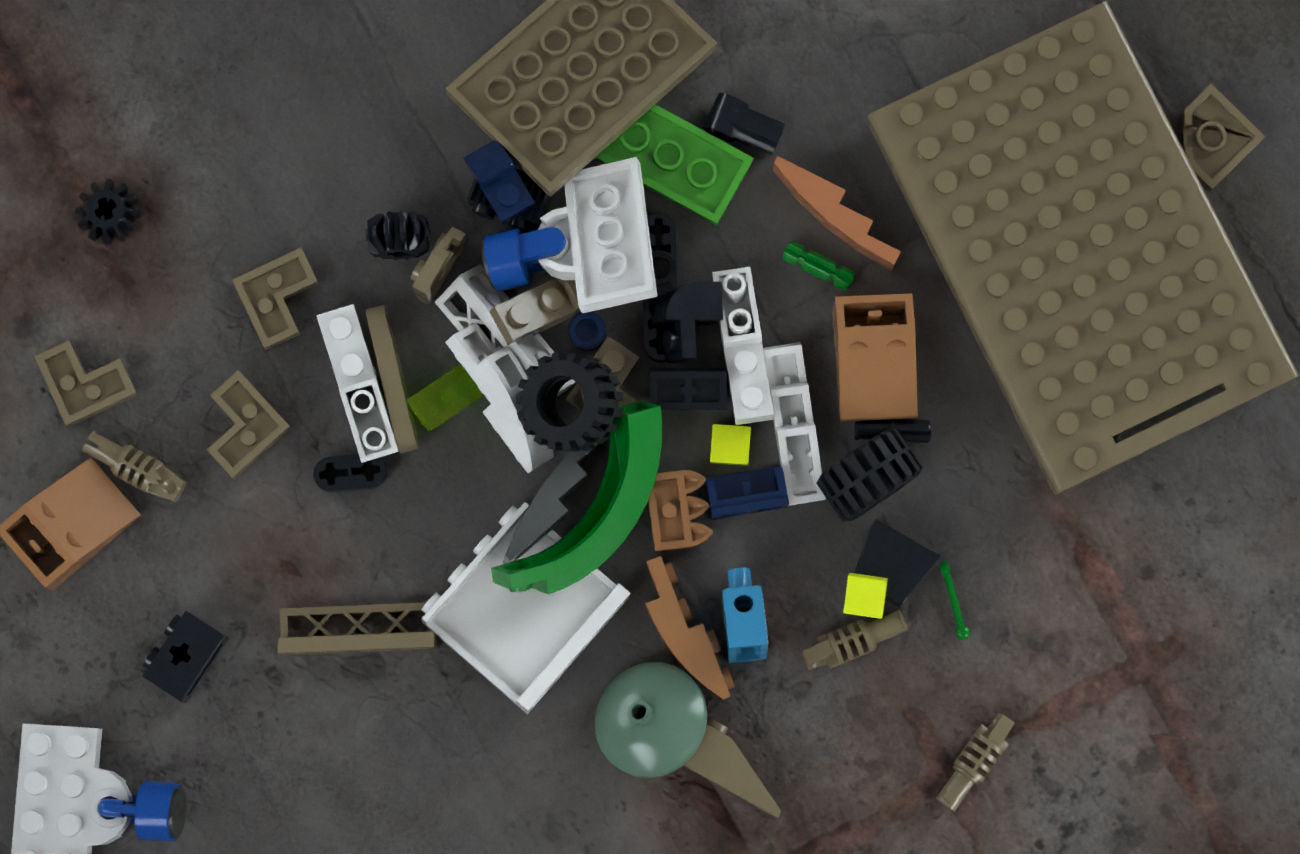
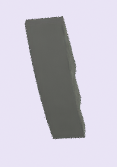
(546, 507)

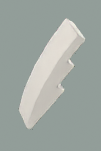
(794, 422)

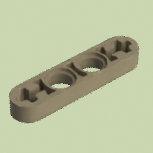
(392, 379)

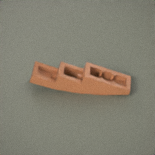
(824, 203)

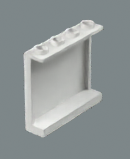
(519, 637)

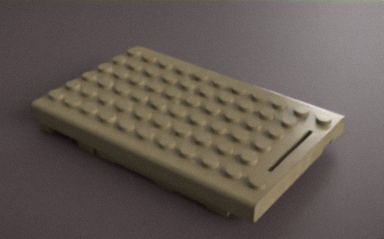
(1080, 246)

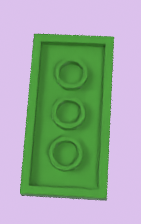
(682, 162)

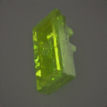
(444, 398)

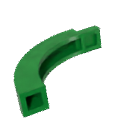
(610, 518)

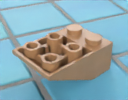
(875, 356)
(68, 524)

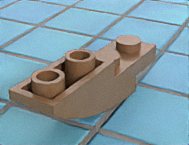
(690, 647)

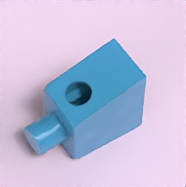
(747, 630)

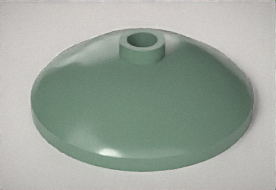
(667, 732)

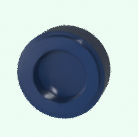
(587, 331)

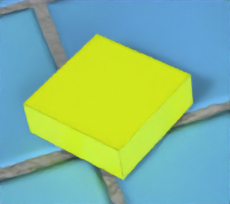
(730, 445)
(865, 595)

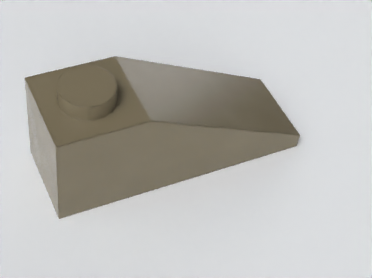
(725, 765)

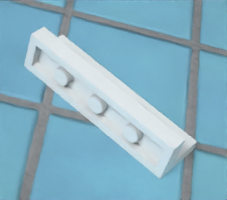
(480, 299)

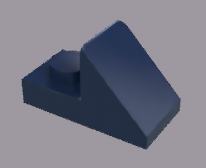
(499, 181)

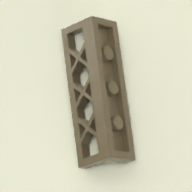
(353, 643)

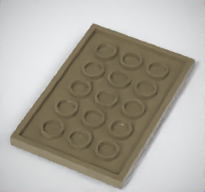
(578, 79)

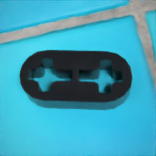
(350, 482)

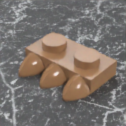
(673, 510)

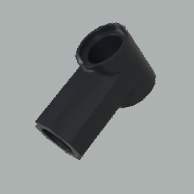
(733, 120)

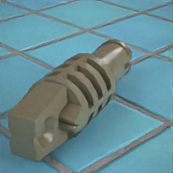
(136, 467)
(853, 641)
(976, 761)

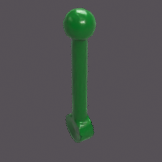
(962, 631)

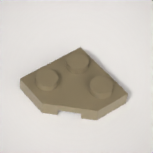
(1216, 136)
(431, 274)

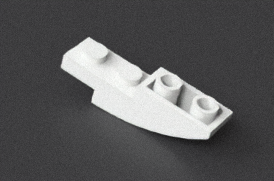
(743, 347)
(498, 379)
(357, 383)

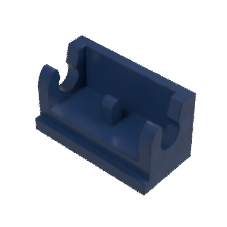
(747, 492)

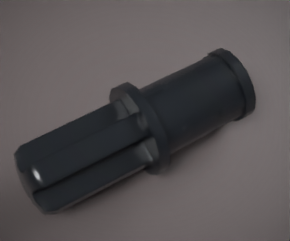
(910, 429)

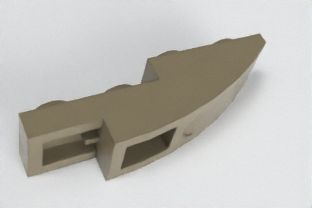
(536, 310)

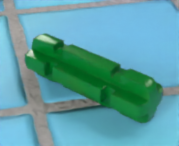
(818, 265)

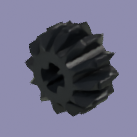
(121, 214)
(398, 235)

